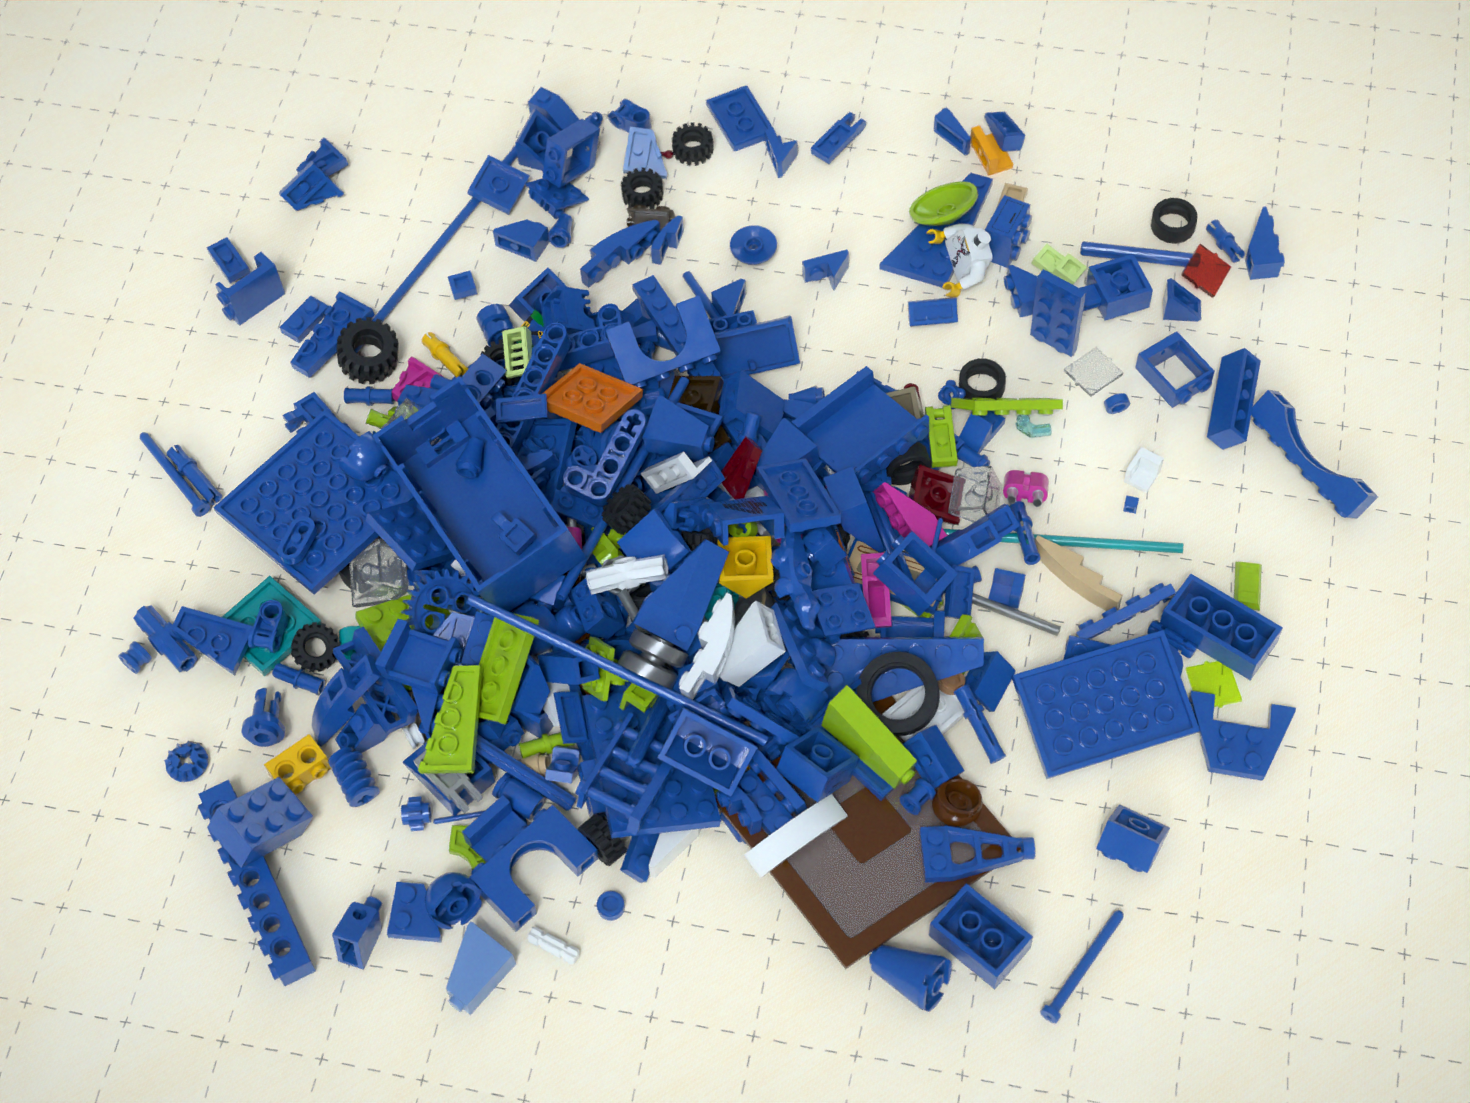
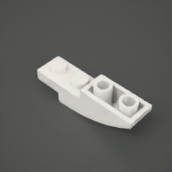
(716, 640)

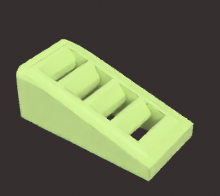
(509, 337)

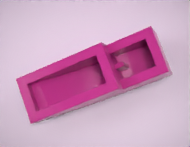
(875, 592)

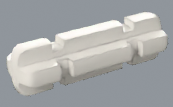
(553, 945)

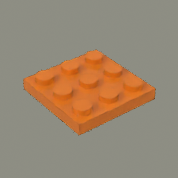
(591, 397)

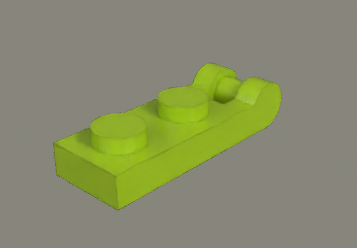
(941, 437)

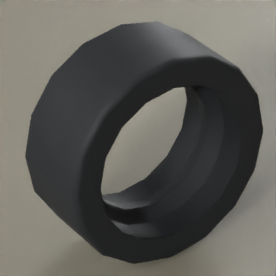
(1173, 234)
(986, 367)
(904, 474)

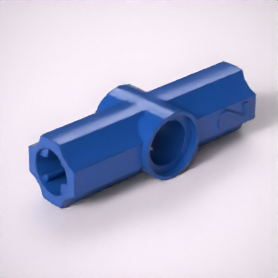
(164, 640)

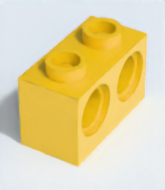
(294, 761)

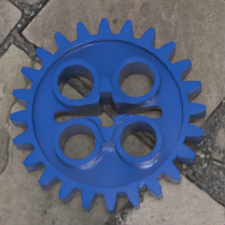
(450, 588)

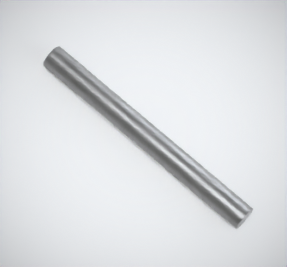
(1016, 614)

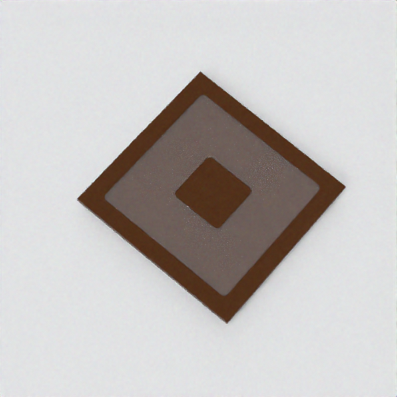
(867, 871)

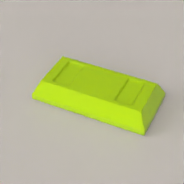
(1248, 584)

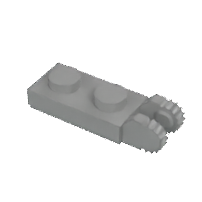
(451, 784)

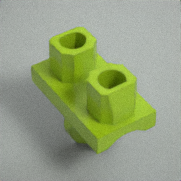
(607, 546)

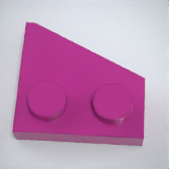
(416, 375)

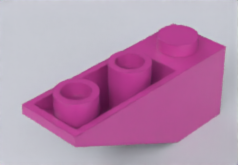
(907, 515)

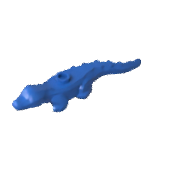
(796, 577)

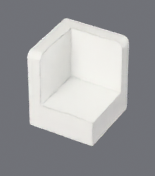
(1143, 469)

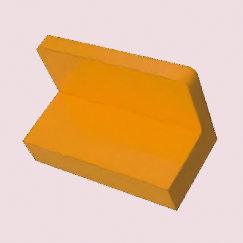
(988, 152)

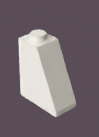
(754, 645)

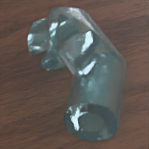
(1029, 429)

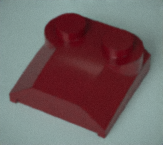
(933, 492)

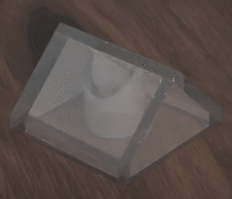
(975, 492)

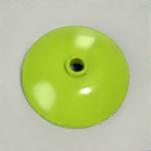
(944, 204)

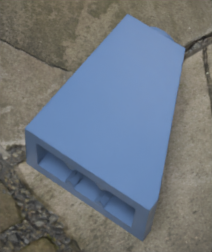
(477, 969)

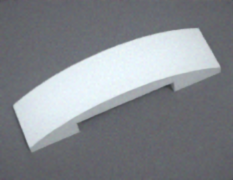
(795, 835)

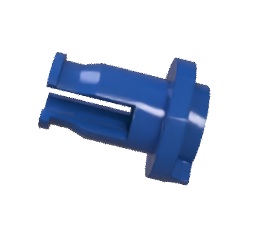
(264, 727)

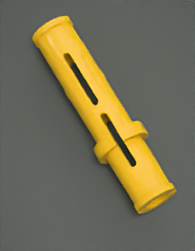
(440, 351)

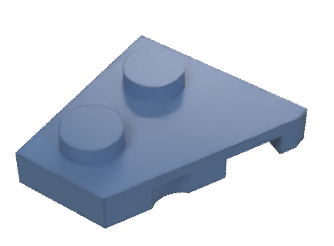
(643, 152)

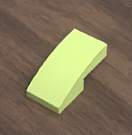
(1065, 267)

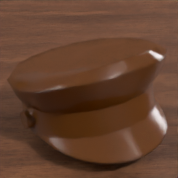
(957, 802)

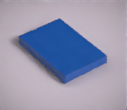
(739, 117)

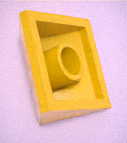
(747, 564)

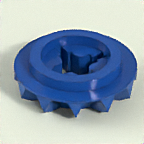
(187, 772)

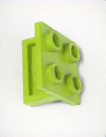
(600, 687)

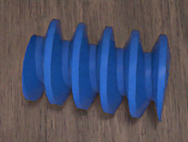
(353, 776)

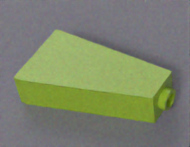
(868, 738)

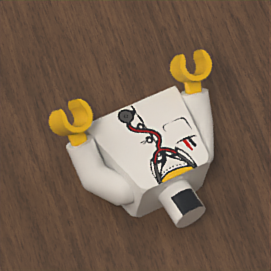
(968, 253)

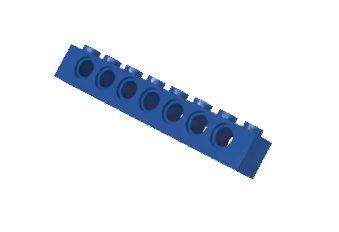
(296, 962)

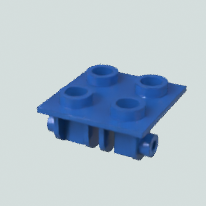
(554, 198)
(842, 611)

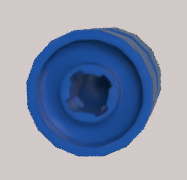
(492, 321)

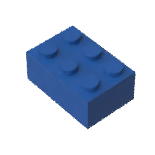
(259, 822)
(980, 936)

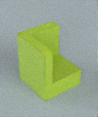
(638, 697)

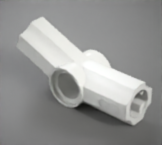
(627, 573)

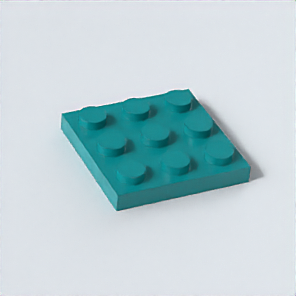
(248, 609)

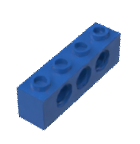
(482, 380)

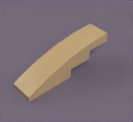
(1070, 570)

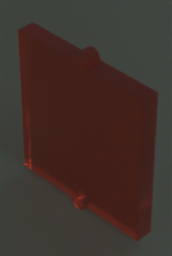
(1206, 270)

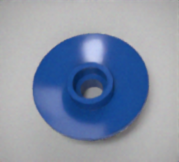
(755, 238)

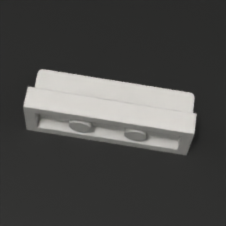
(673, 471)

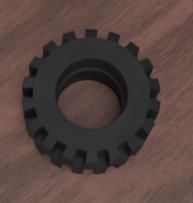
(367, 367)

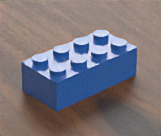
(1221, 626)

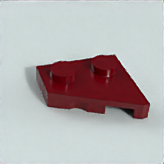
(741, 468)

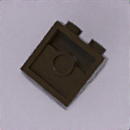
(701, 392)

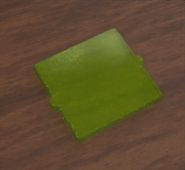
(1214, 679)

